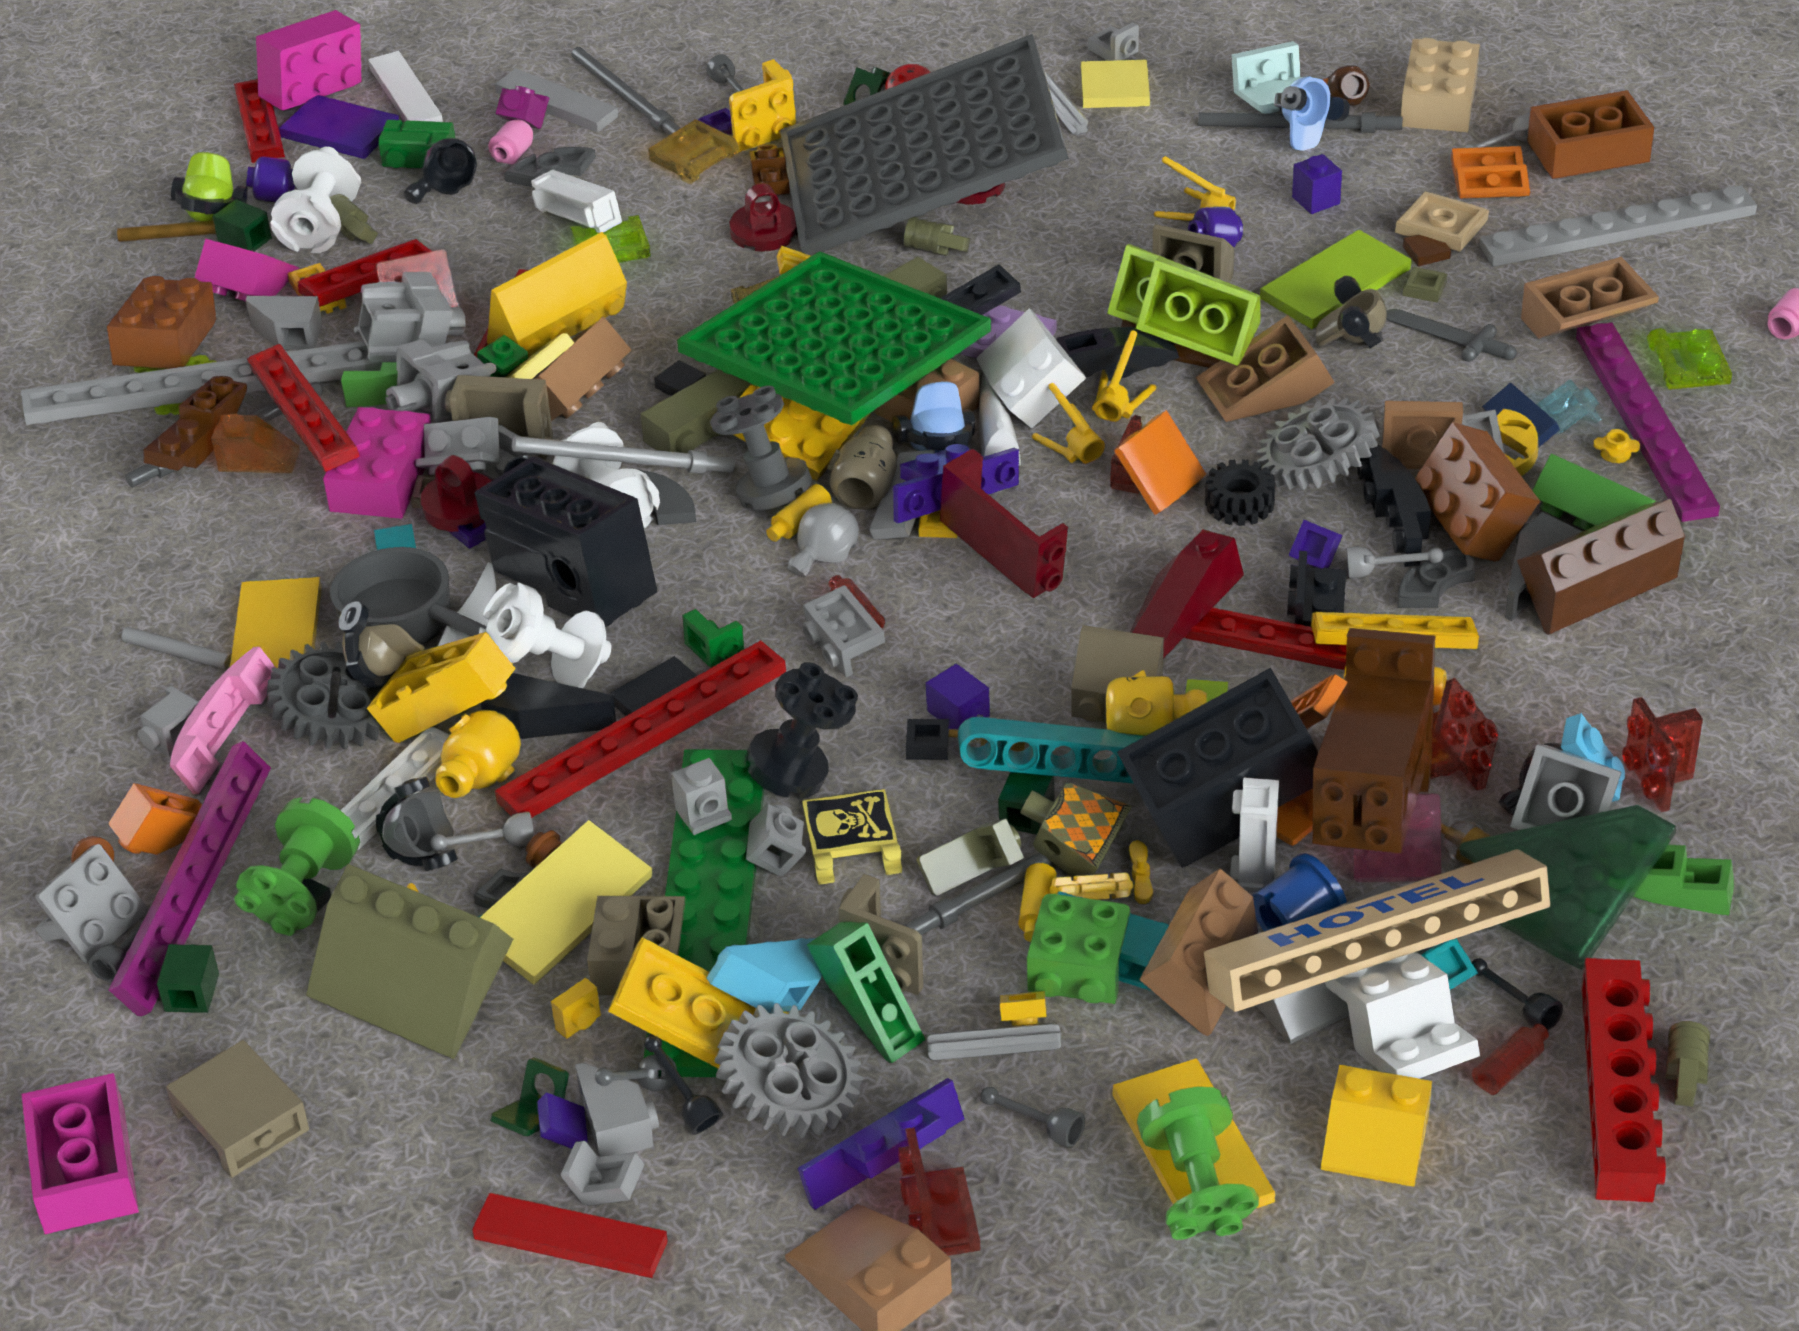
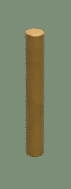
(166, 231)

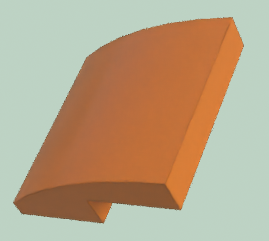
(1490, 172)
(1160, 462)

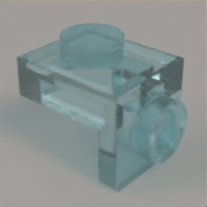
(1569, 405)

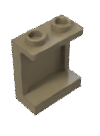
(516, 403)
(239, 1107)

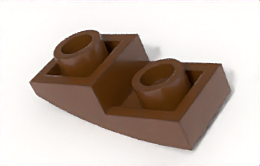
(769, 168)

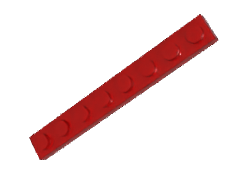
(641, 731)

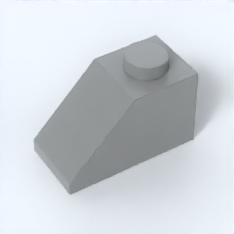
(616, 1113)

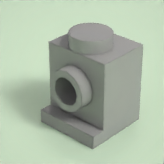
(165, 720)
(700, 796)
(779, 828)

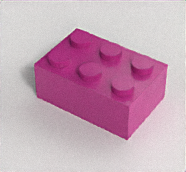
(308, 59)
(386, 471)
(79, 1153)

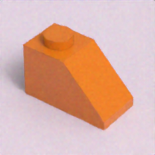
(153, 819)

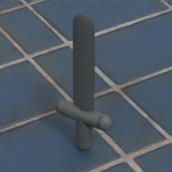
(1474, 342)

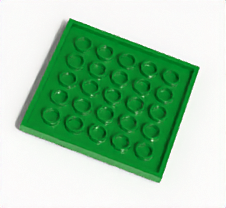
(834, 337)

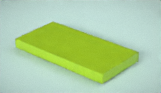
(1308, 289)

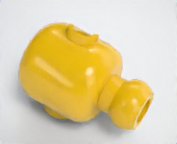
(1146, 703)
(477, 753)

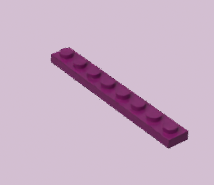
(1647, 422)
(190, 877)

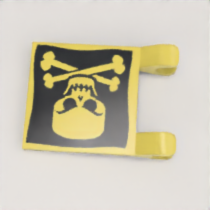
(851, 827)

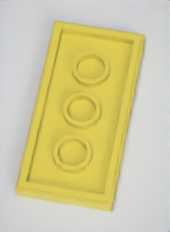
(558, 898)

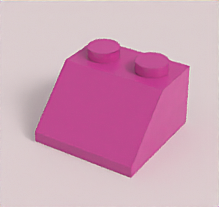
(241, 271)

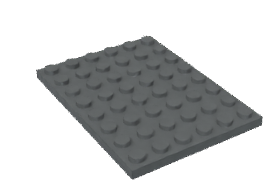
(921, 145)

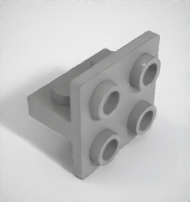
(89, 904)

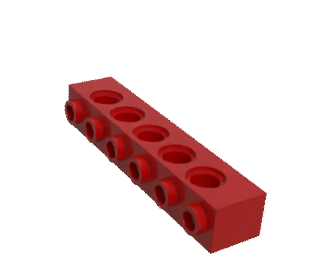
(1620, 1082)

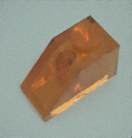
(252, 445)

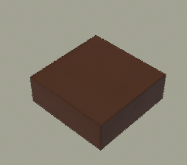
(1426, 250)

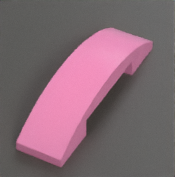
(217, 716)

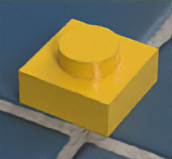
(576, 1008)
(1023, 1008)

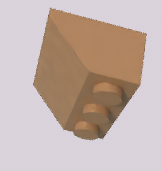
(1584, 297)
(579, 369)
(1208, 917)

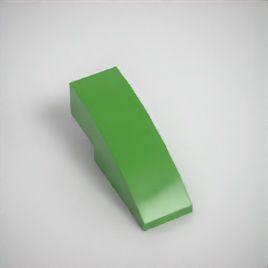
(1689, 882)

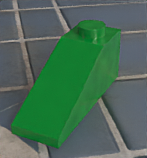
(866, 987)

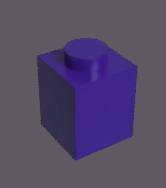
(1317, 183)
(957, 696)

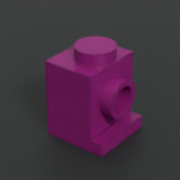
(522, 105)

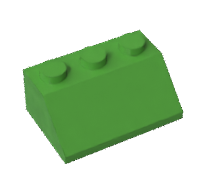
(1583, 494)

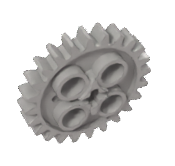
(1339, 429)
(788, 1070)

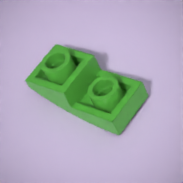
(368, 387)

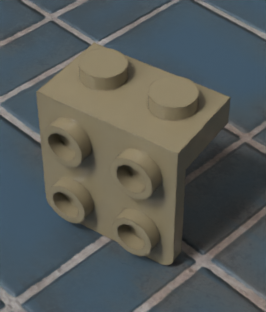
(897, 942)

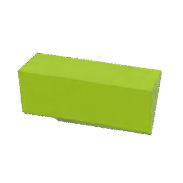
(1185, 305)

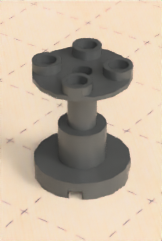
(770, 475)

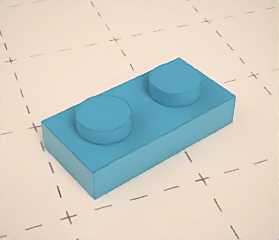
(1587, 742)

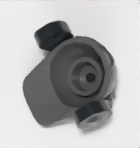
(411, 822)

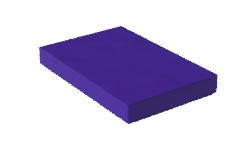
(337, 125)

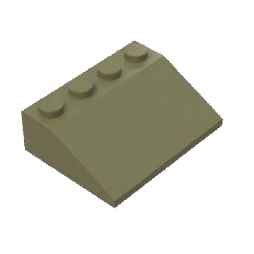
(404, 961)

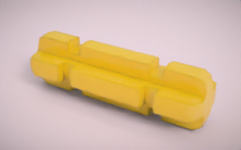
(1094, 886)

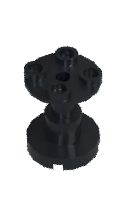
(790, 756)

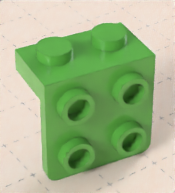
(1077, 948)

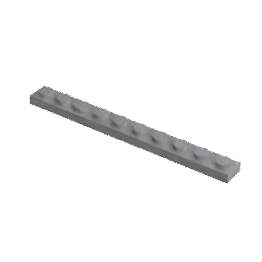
(179, 383)

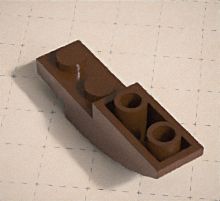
(189, 438)

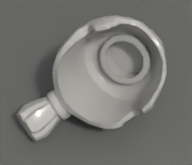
(824, 536)

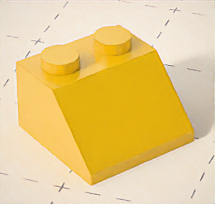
(1376, 1125)

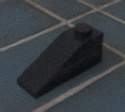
(551, 708)

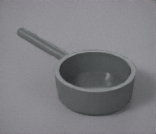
(401, 589)

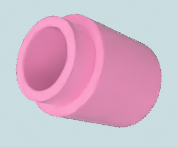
(511, 141)
(1784, 317)

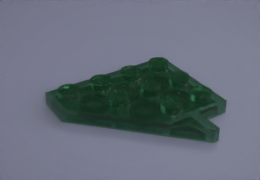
(1591, 871)

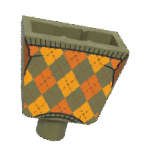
(1076, 827)

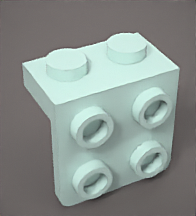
(1265, 72)

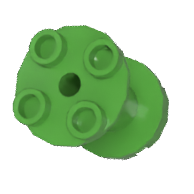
(312, 839)
(1189, 1131)

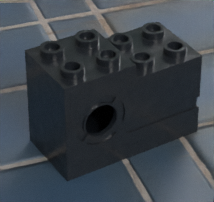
(568, 539)
(1201, 758)

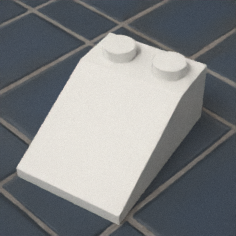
(1023, 366)

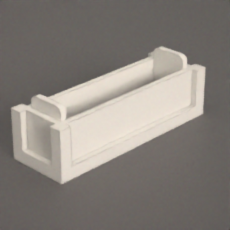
(576, 200)
(1258, 833)

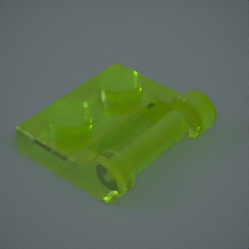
(626, 239)
(1699, 353)

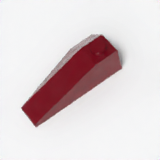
(1189, 588)

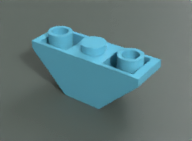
(767, 973)

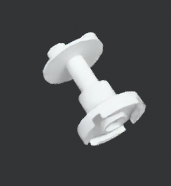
(306, 215)
(608, 473)
(521, 627)

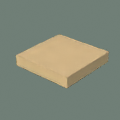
(1442, 220)

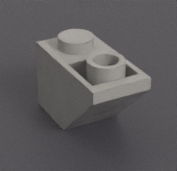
(286, 319)

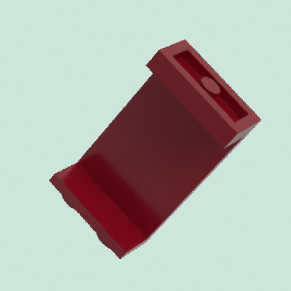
(997, 535)

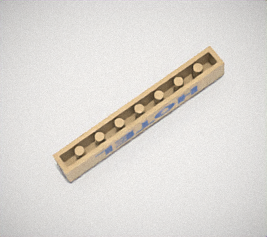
(1376, 929)

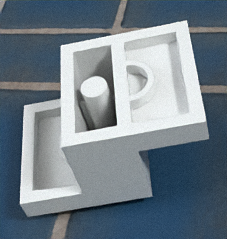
(1404, 1017)

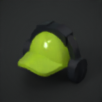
(206, 187)

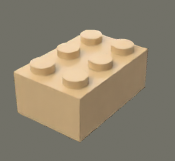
(1440, 85)

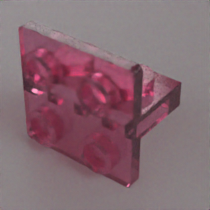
(1420, 851)

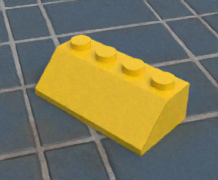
(558, 296)

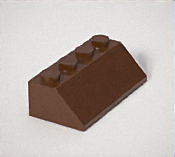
(1604, 565)

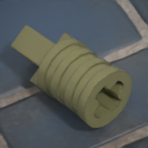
(353, 219)
(933, 237)
(1687, 1059)

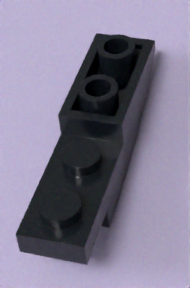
(1102, 349)
(1398, 498)

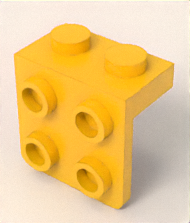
(763, 109)

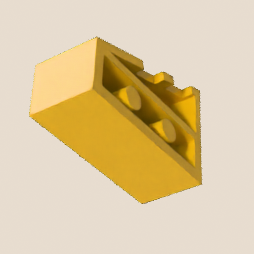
(440, 685)

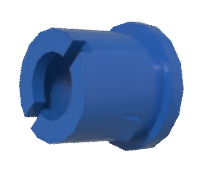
(1297, 893)

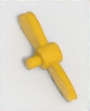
(1140, 872)

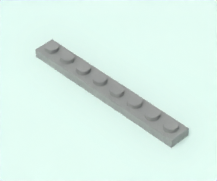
(1617, 225)

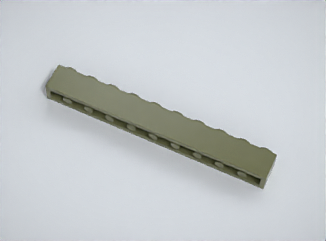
(685, 417)

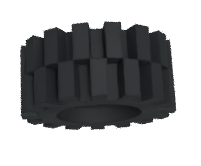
(1235, 506)

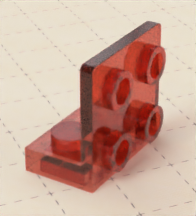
(938, 1201)

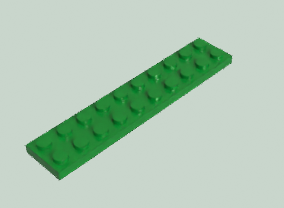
(714, 880)

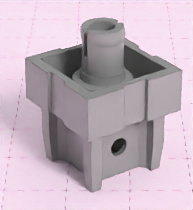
(405, 313)
(428, 374)

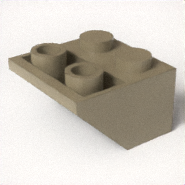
(619, 927)

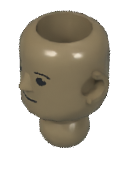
(863, 469)

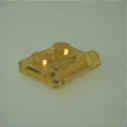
(687, 144)

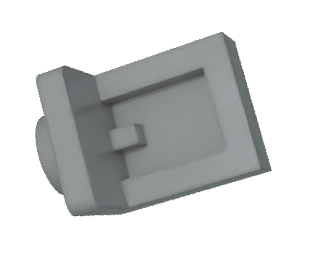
(1115, 43)
(601, 1178)

